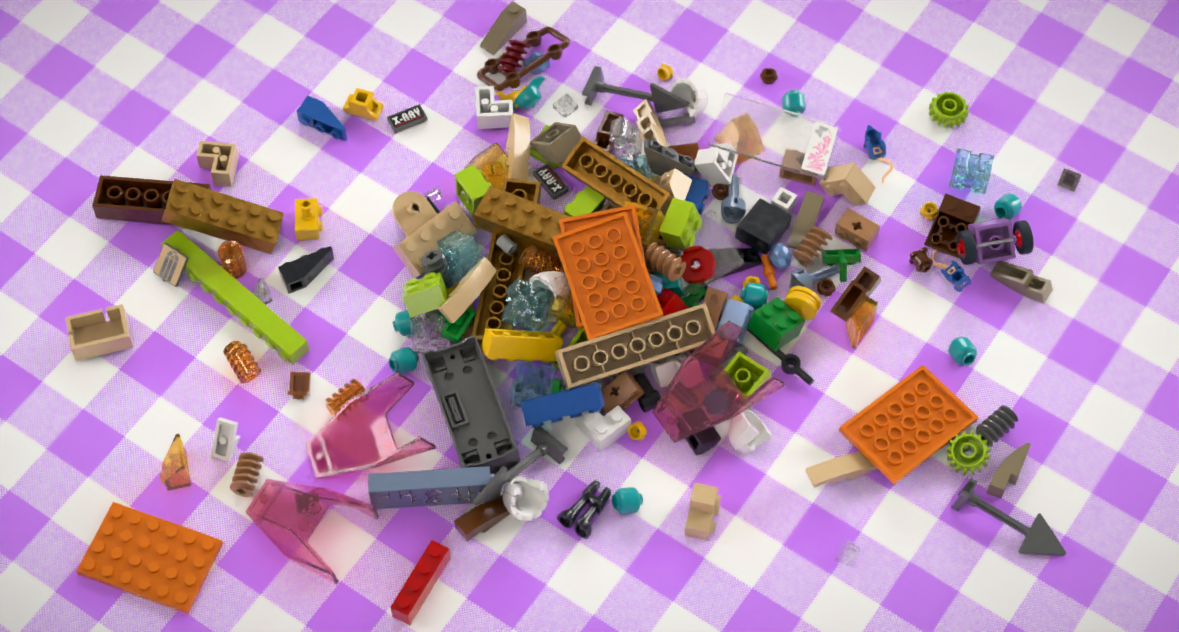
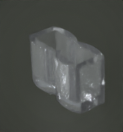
(625, 137)

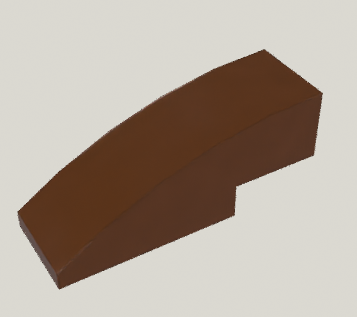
(603, 132)
(856, 294)
(481, 518)

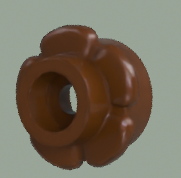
(768, 79)
(720, 195)
(828, 283)

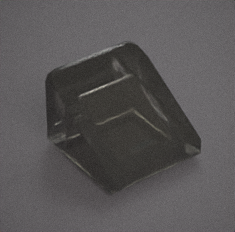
(1069, 179)

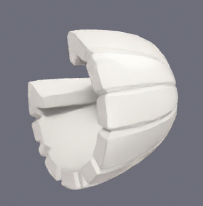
(692, 93)
(553, 281)
(747, 432)
(525, 498)

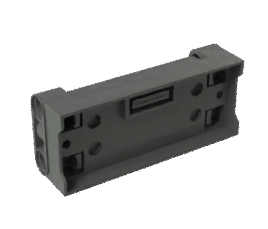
(471, 406)

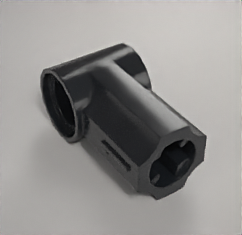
(650, 397)

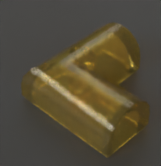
(564, 311)

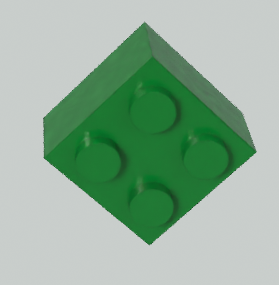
(776, 323)

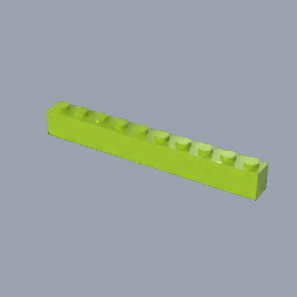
(239, 300)

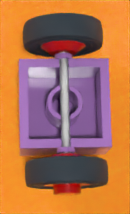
(994, 241)

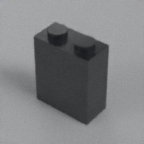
(763, 226)

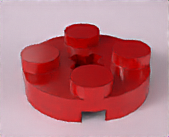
(704, 271)

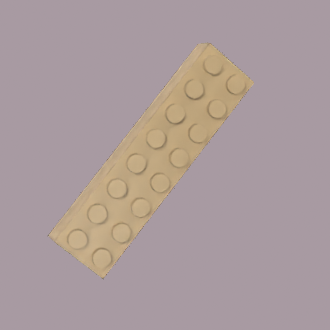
(634, 346)

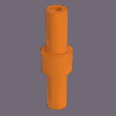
(769, 272)

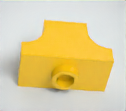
(363, 104)

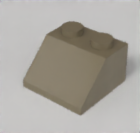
(556, 142)

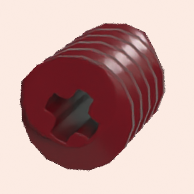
(513, 56)

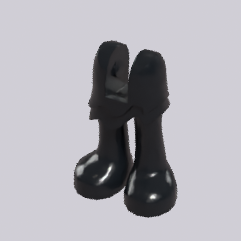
(596, 504)

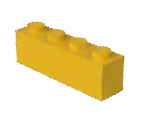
(521, 345)

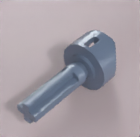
(733, 203)
(803, 278)

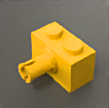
(308, 219)

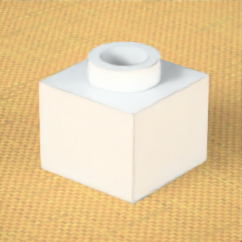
(784, 200)

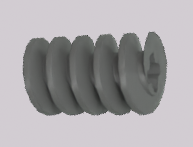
(435, 262)
(997, 425)

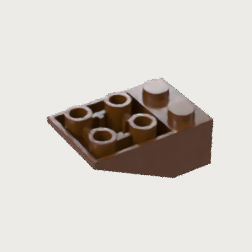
(952, 217)

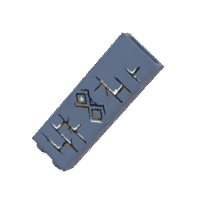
(427, 487)

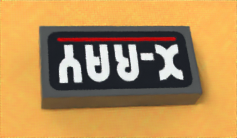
(407, 118)
(550, 181)

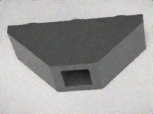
(666, 159)

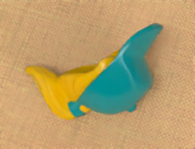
(526, 97)

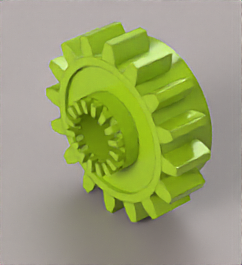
(948, 109)
(968, 463)

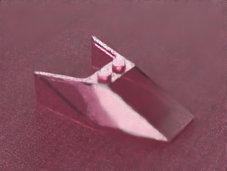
(704, 392)
(360, 432)
(290, 515)

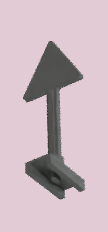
(662, 99)
(545, 445)
(1038, 538)

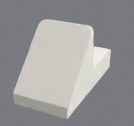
(225, 439)

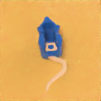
(876, 147)
(953, 274)

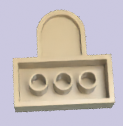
(424, 227)

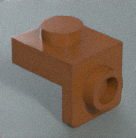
(299, 385)

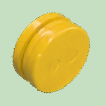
(803, 301)

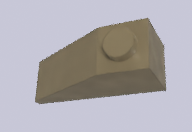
(504, 28)

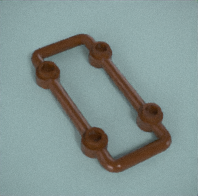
(514, 78)

